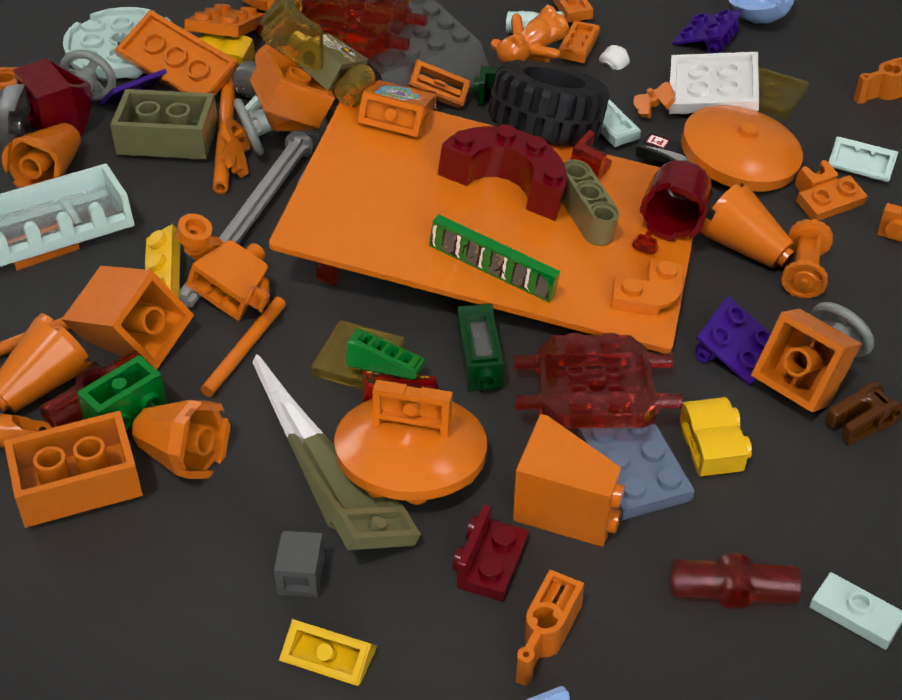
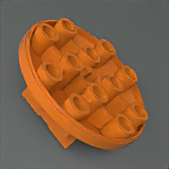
(410, 444)

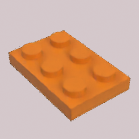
(224, 20)

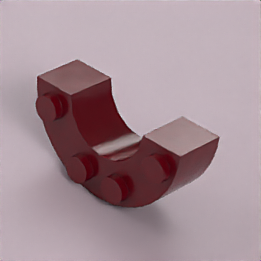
(511, 156)

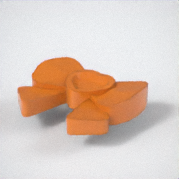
(663, 94)

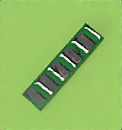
(494, 258)

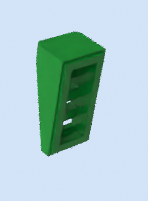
(378, 355)

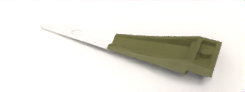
(347, 508)

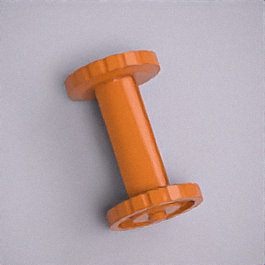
(805, 276)

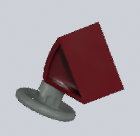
(64, 93)

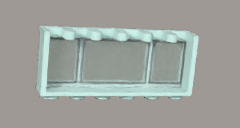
(61, 213)

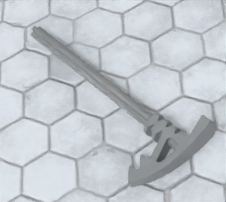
(297, 145)

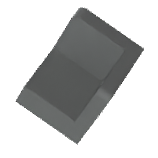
(299, 564)

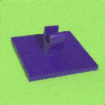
(139, 84)

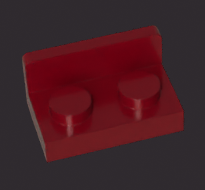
(489, 556)

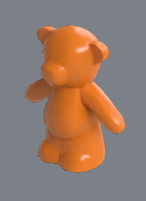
(538, 33)

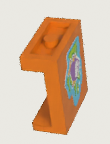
(395, 107)

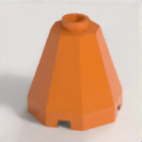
(184, 436)

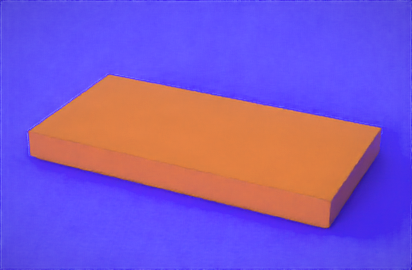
(188, 60)

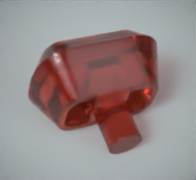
(645, 243)
(327, 274)

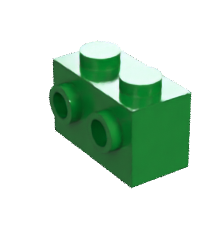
(125, 389)

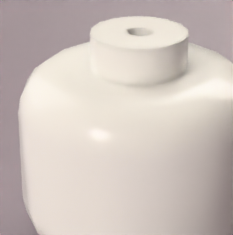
(615, 57)

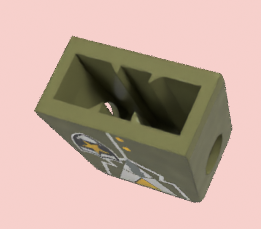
(337, 61)

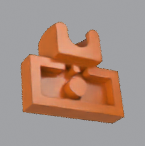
(824, 194)

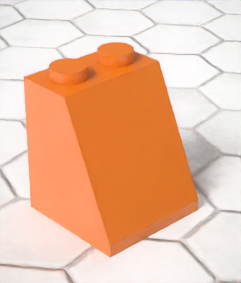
(128, 313)
(567, 486)

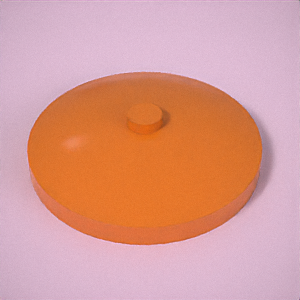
(742, 147)

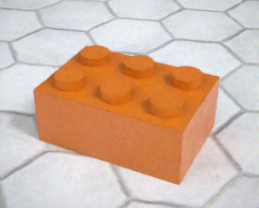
(72, 468)

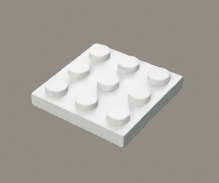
(714, 81)

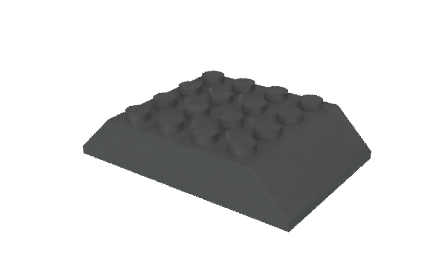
(440, 43)

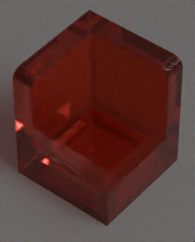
(594, 158)

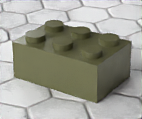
(164, 124)

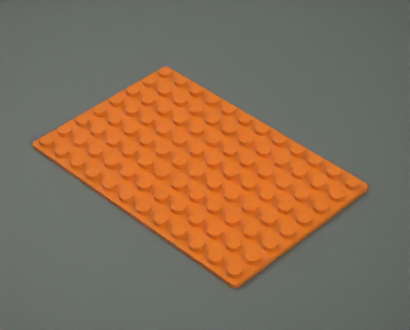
(372, 210)

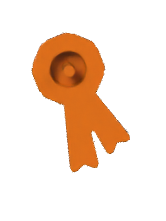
(236, 145)

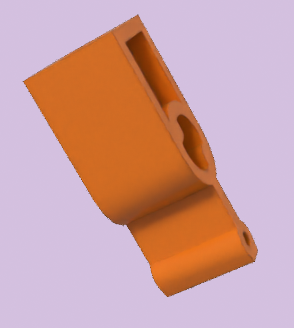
(884, 83)
(548, 622)

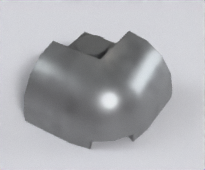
(13, 114)

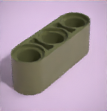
(589, 204)

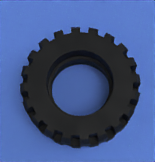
(548, 101)

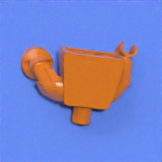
(224, 271)

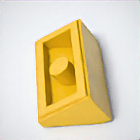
(327, 652)

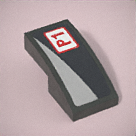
(659, 148)

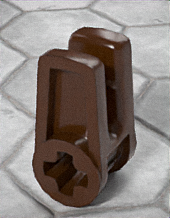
(864, 413)

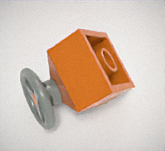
(287, 99)
(811, 355)

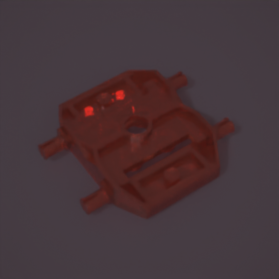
(375, 23)
(596, 396)

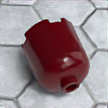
(677, 200)

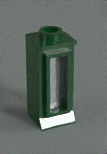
(480, 348)

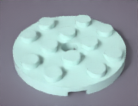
(102, 37)

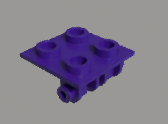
(714, 29)
(733, 339)

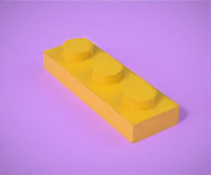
(163, 257)

